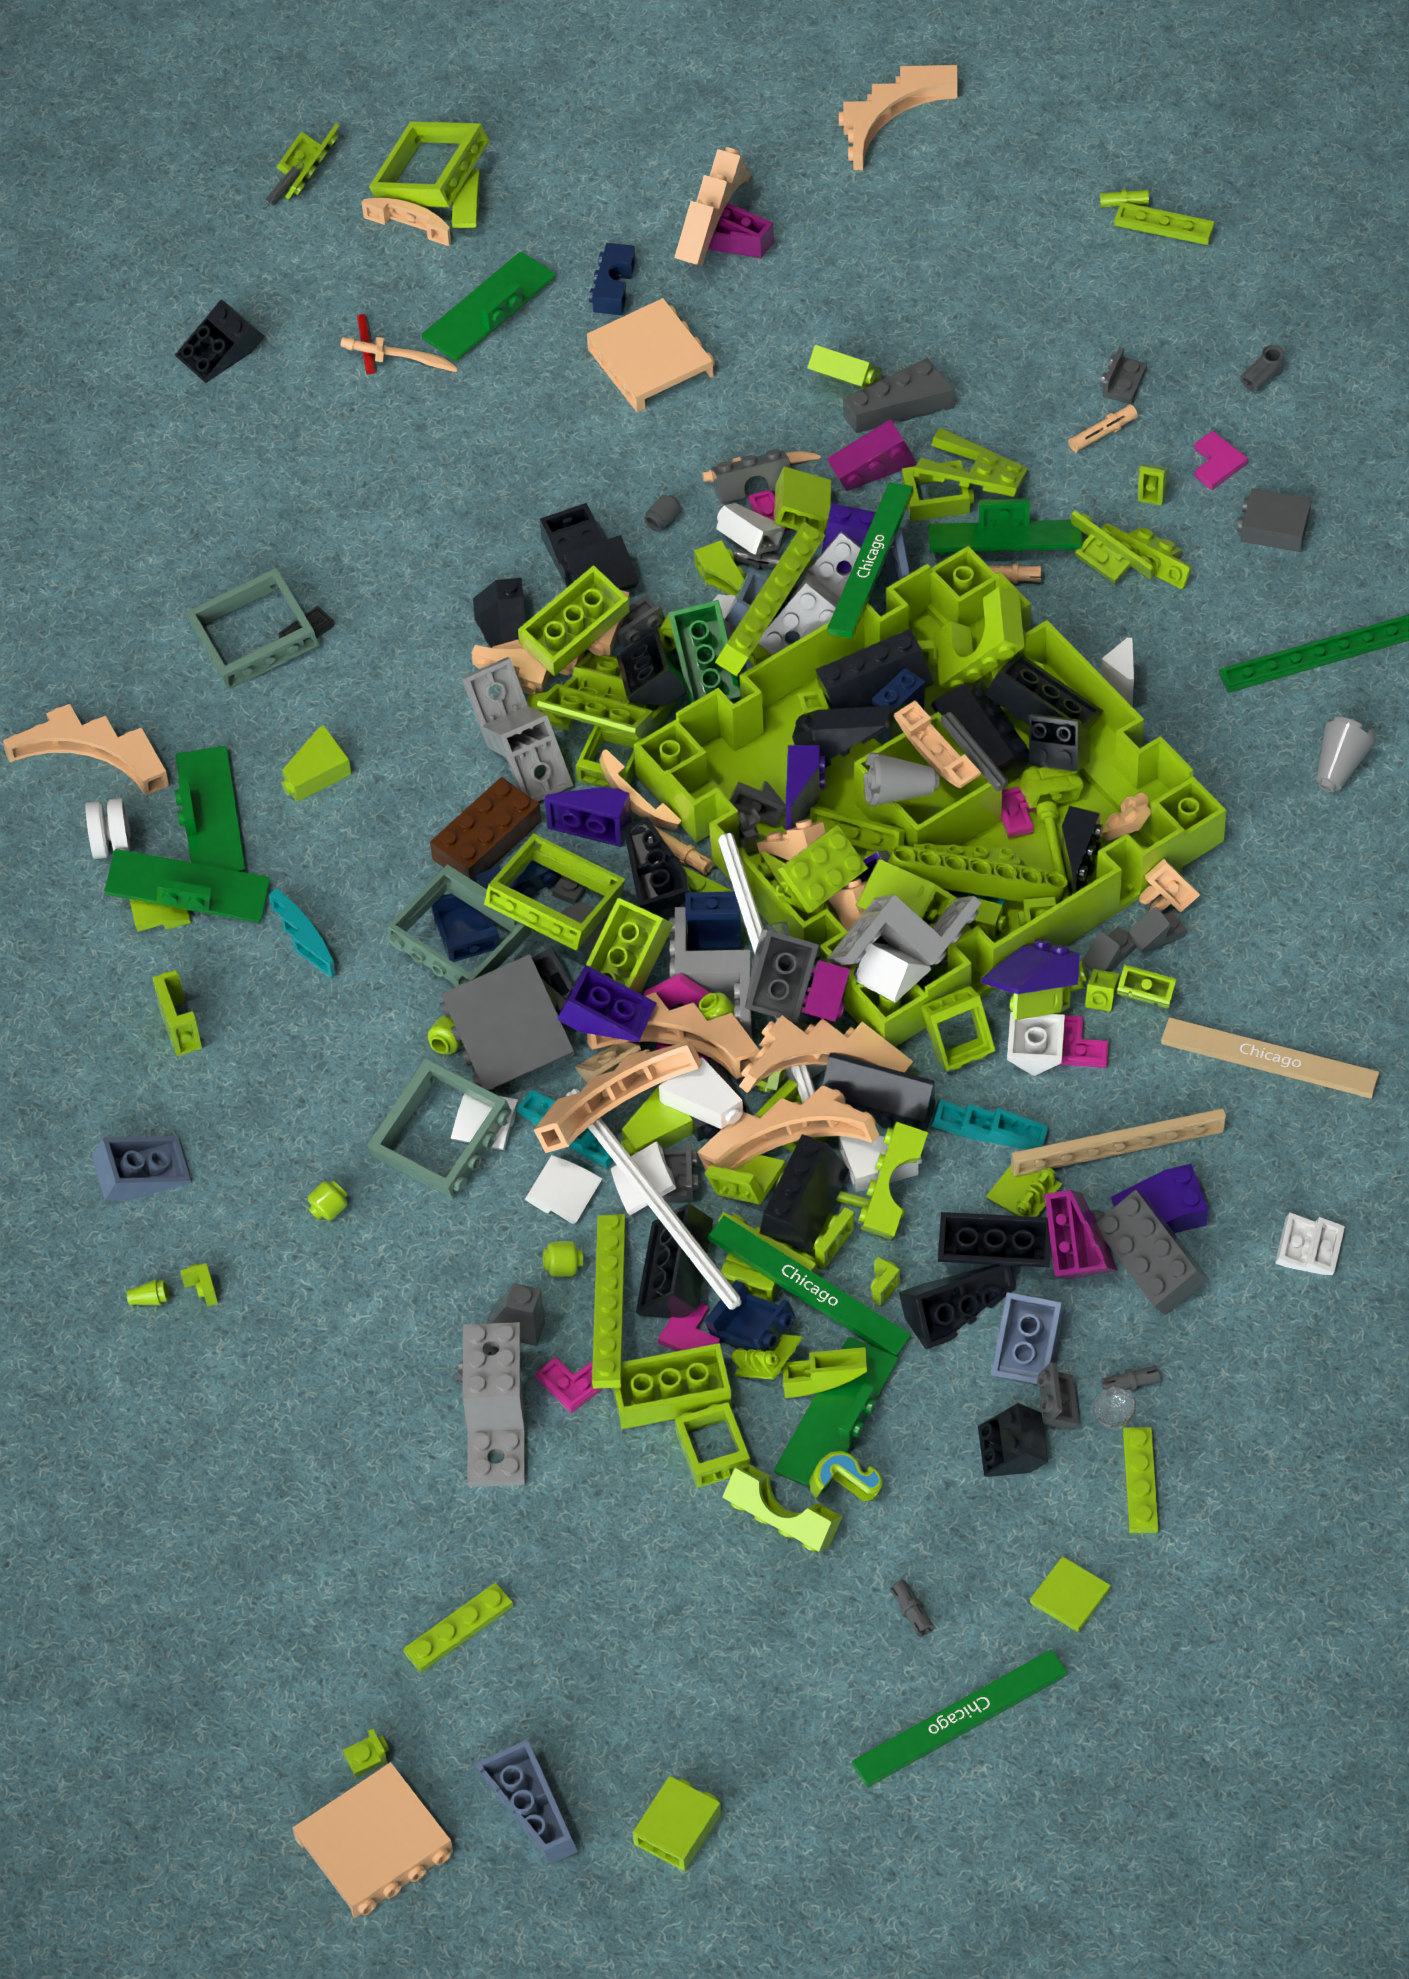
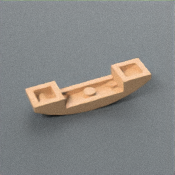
(382, 209)
(933, 747)
(661, 817)

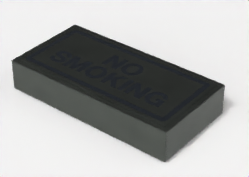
(318, 620)

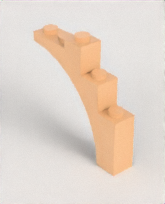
(912, 88)
(703, 216)
(530, 671)
(96, 739)
(793, 842)
(716, 1038)
(789, 1046)
(602, 1093)
(784, 1123)

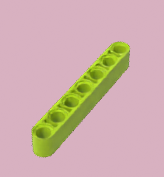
(979, 875)

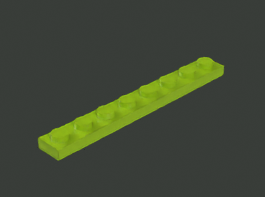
(609, 1301)

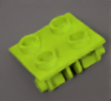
(1024, 1193)
(765, 1364)

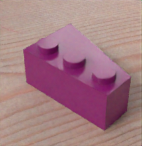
(742, 233)
(872, 457)
(825, 991)
(1075, 1237)

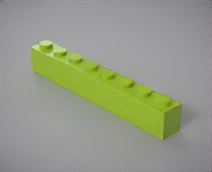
(770, 599)

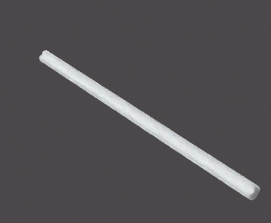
(754, 927)
(664, 1212)

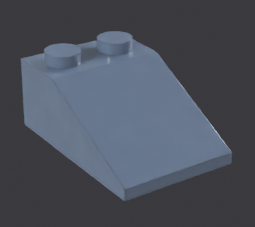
(139, 1166)
(1027, 1337)

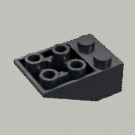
(219, 342)
(569, 532)
(1080, 845)

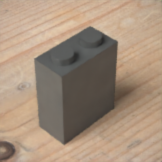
(1274, 519)

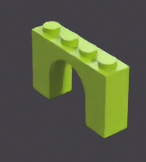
(999, 642)

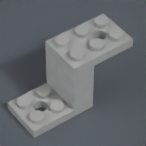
(813, 596)
(517, 730)
(905, 930)
(713, 970)
(493, 1404)

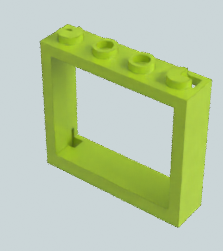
(442, 193)
(541, 917)

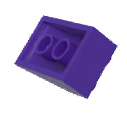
(852, 522)
(803, 782)
(590, 814)
(1036, 969)
(606, 1007)
(1175, 1196)

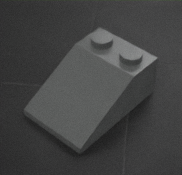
(780, 975)

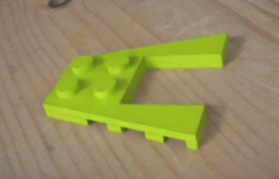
(989, 470)

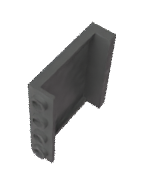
(506, 1024)

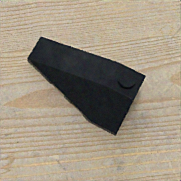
(656, 872)
(947, 1304)

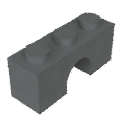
(731, 477)

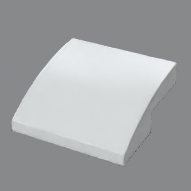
(471, 1116)
(653, 1165)
(563, 1189)
(1310, 1244)

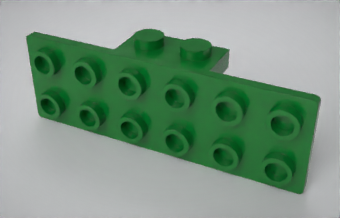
(488, 306)
(1004, 526)
(209, 808)
(187, 885)
(836, 1417)

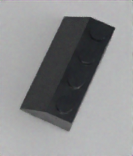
(652, 671)
(863, 674)
(1029, 689)
(987, 726)
(882, 1092)
(804, 1194)
(994, 1239)
(669, 1277)

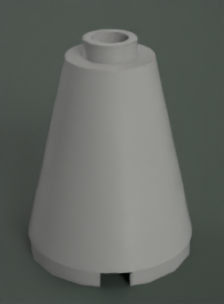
(1341, 752)
(896, 779)

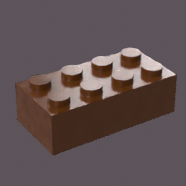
(486, 829)

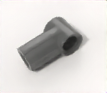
(1264, 368)

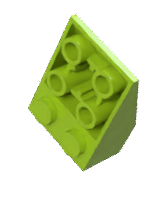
(917, 893)

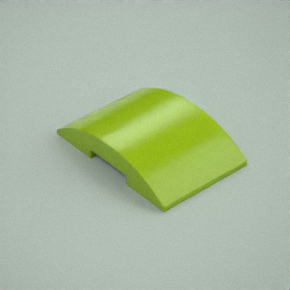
(599, 698)

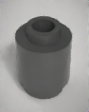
(662, 512)

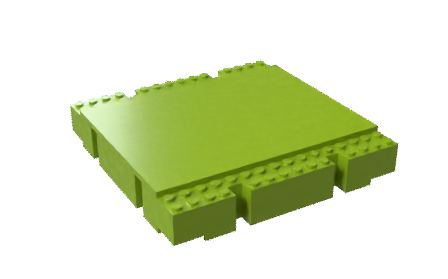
(718, 743)

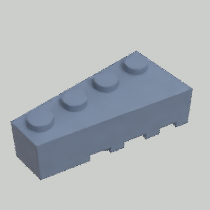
(525, 1793)

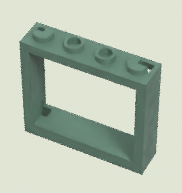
(265, 657)
(473, 894)
(405, 1107)

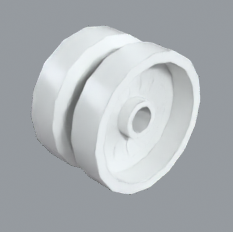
(107, 828)

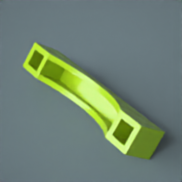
(719, 570)

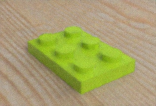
(822, 868)

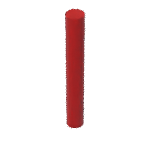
(365, 337)

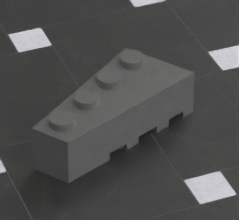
(898, 397)

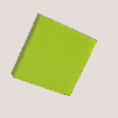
(1070, 1594)

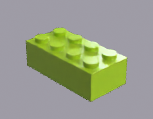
(573, 620)
(629, 944)
(671, 1385)

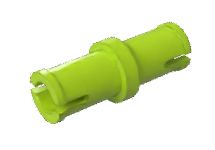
(1113, 199)

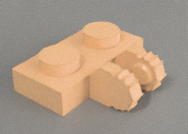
(1132, 817)
(1170, 884)

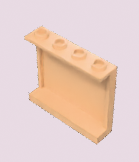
(648, 352)
(374, 1840)

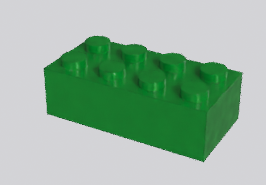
(699, 640)

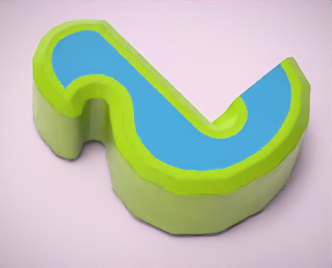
(846, 1471)

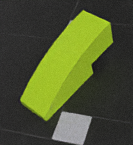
(466, 202)
(823, 1371)

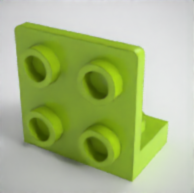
(748, 1182)
(832, 1237)

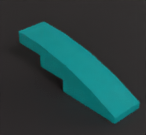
(304, 934)
(535, 1107)
(987, 1126)

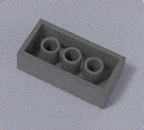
(1151, 1252)

